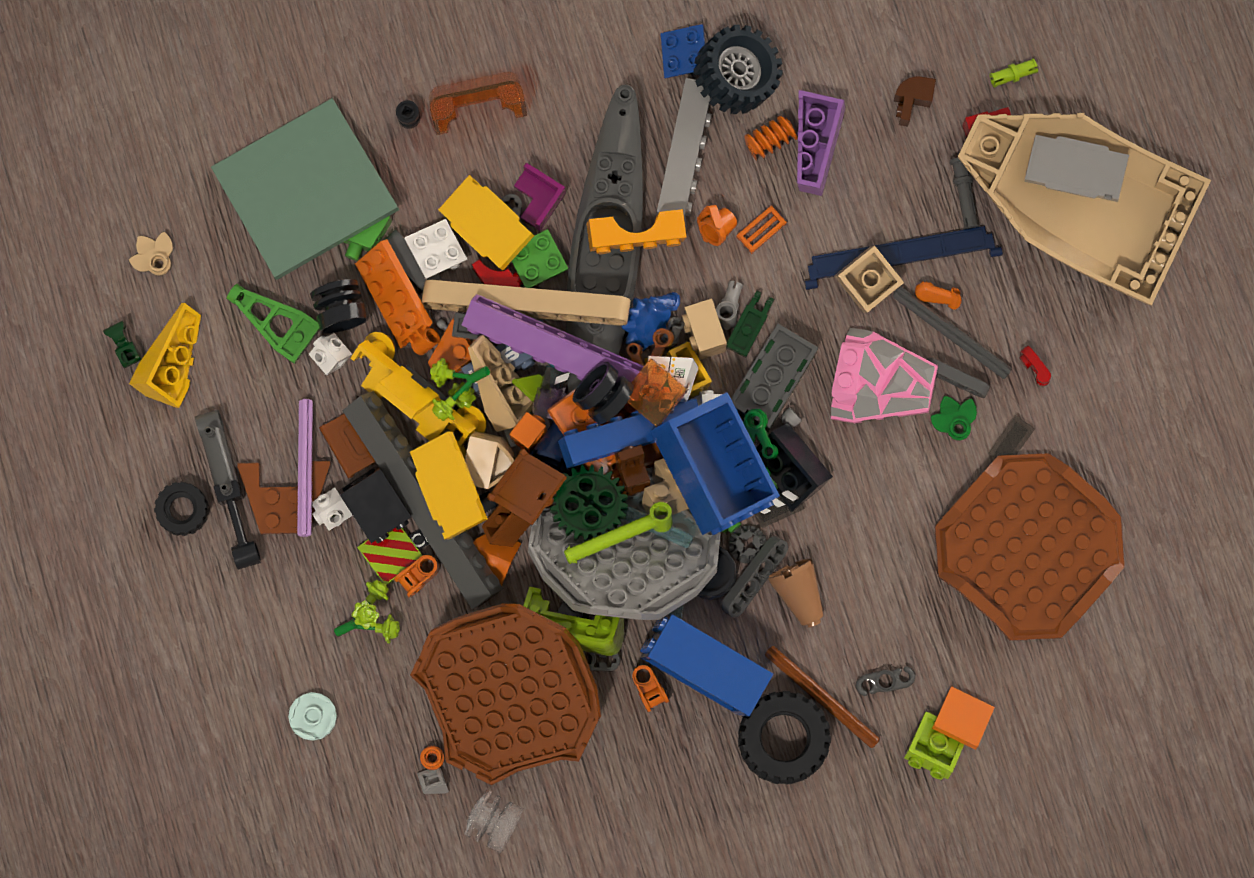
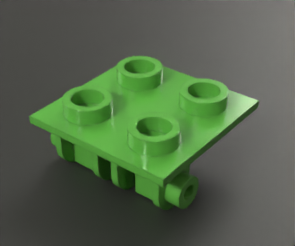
(539, 260)

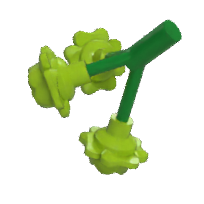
(461, 394)
(366, 615)

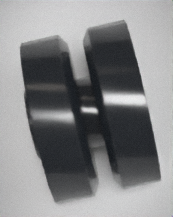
(603, 392)
(724, 578)

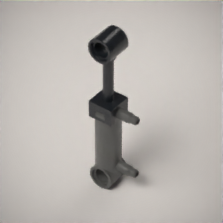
(226, 483)

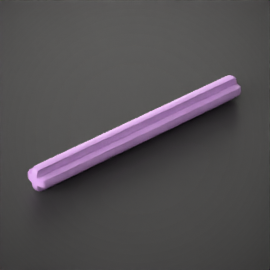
(305, 440)

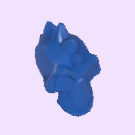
(649, 316)

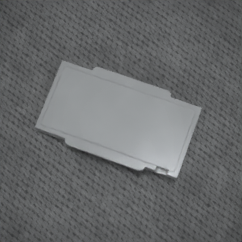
(1076, 167)

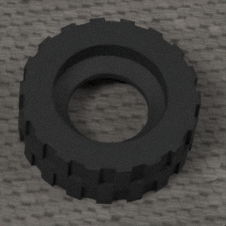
(187, 526)

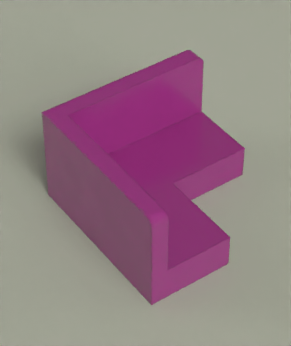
(545, 196)

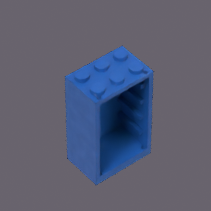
(715, 465)
(705, 665)

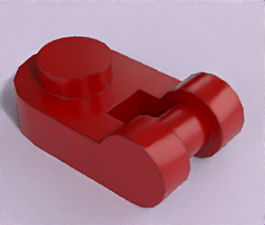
(1030, 359)

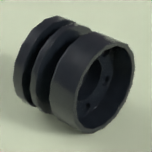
(338, 304)

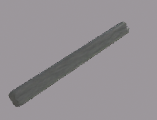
(952, 332)

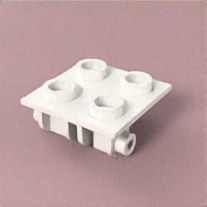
(436, 249)

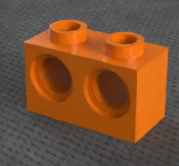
(528, 431)

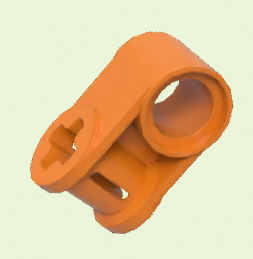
(416, 575)
(649, 689)

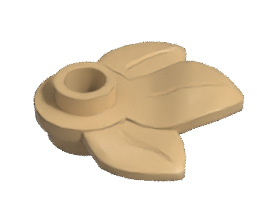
(151, 252)

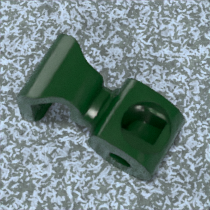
(125, 350)

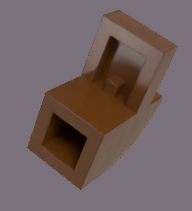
(911, 92)
(632, 469)

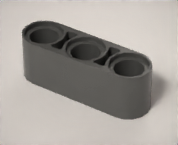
(408, 261)

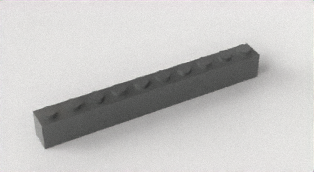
(394, 459)

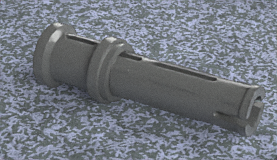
(964, 181)

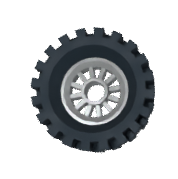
(752, 60)

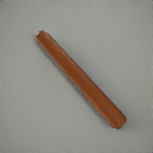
(822, 697)

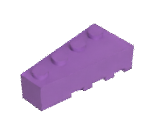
(818, 133)

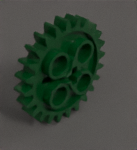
(601, 487)

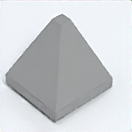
(432, 781)

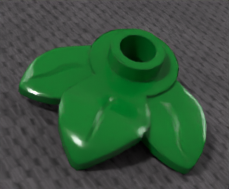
(953, 414)

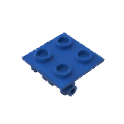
(680, 50)

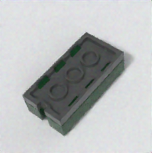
(774, 374)

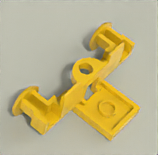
(398, 387)

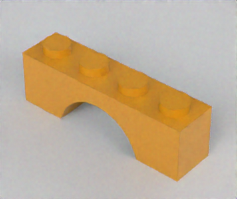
(607, 234)

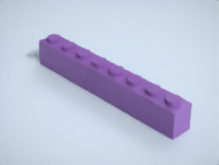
(541, 340)

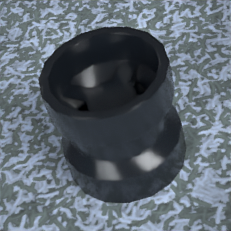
(408, 119)

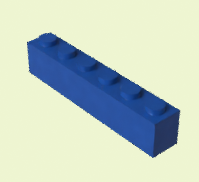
(611, 438)

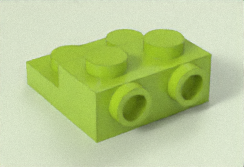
(933, 749)

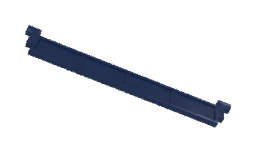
(907, 252)

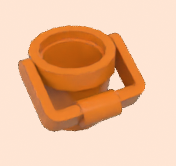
(715, 224)

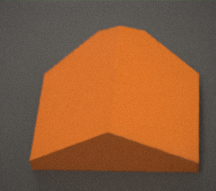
(497, 557)

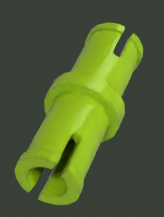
(1013, 73)

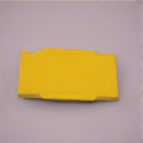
(486, 222)
(448, 485)

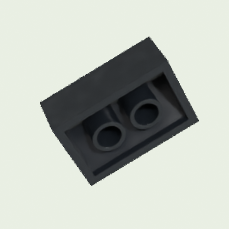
(794, 465)

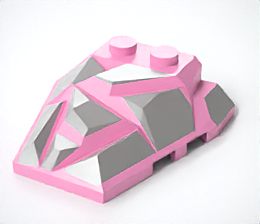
(879, 379)

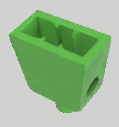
(367, 239)

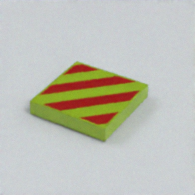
(390, 555)

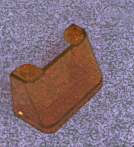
(500, 86)

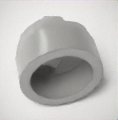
(790, 417)

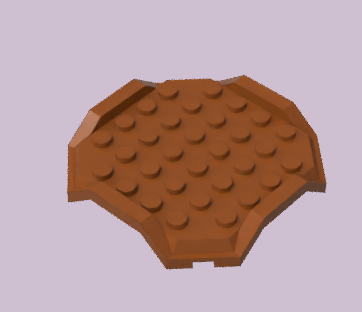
(1030, 546)
(508, 691)

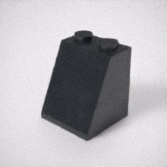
(374, 505)

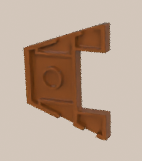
(278, 506)

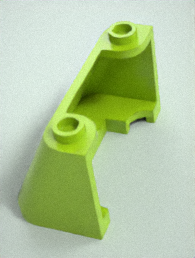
(598, 636)

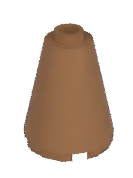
(799, 591)

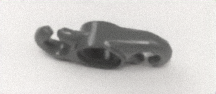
(896, 682)

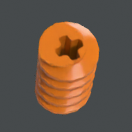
(770, 136)

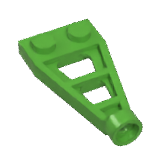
(297, 337)

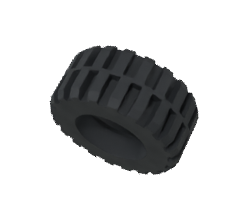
(817, 738)

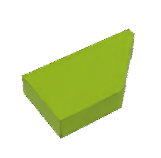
(528, 385)

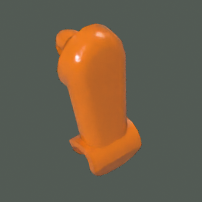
(929, 293)

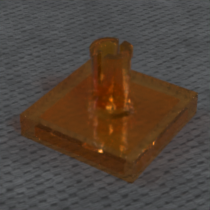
(656, 392)

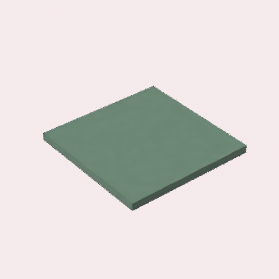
(304, 188)

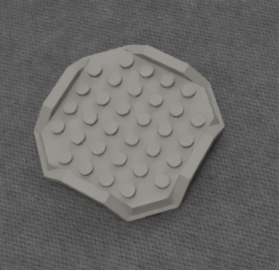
(630, 579)

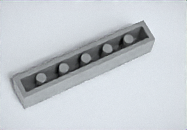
(685, 149)

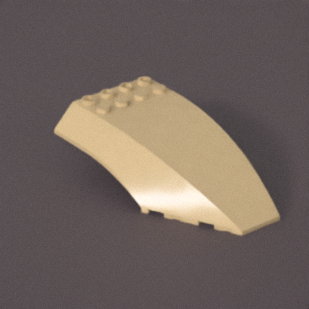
(1110, 241)

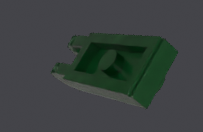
(749, 326)

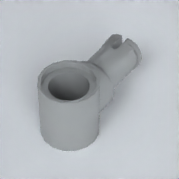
(729, 305)

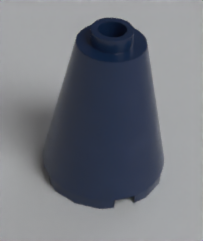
(549, 451)

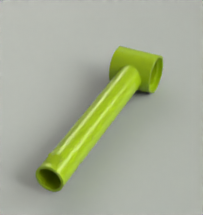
(623, 533)

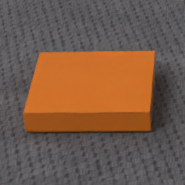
(963, 718)

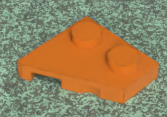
(452, 349)

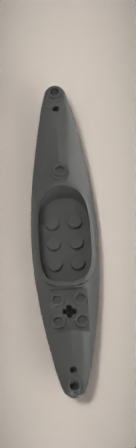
(616, 272)

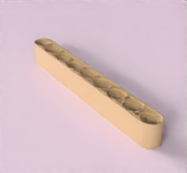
(530, 302)

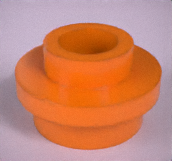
(427, 752)

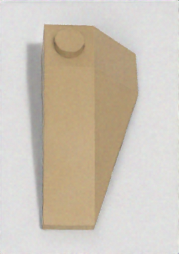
(500, 397)

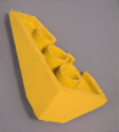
(166, 365)

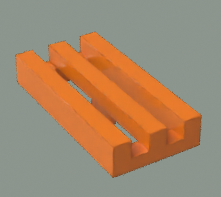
(740, 236)

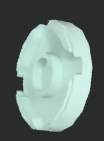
(312, 716)

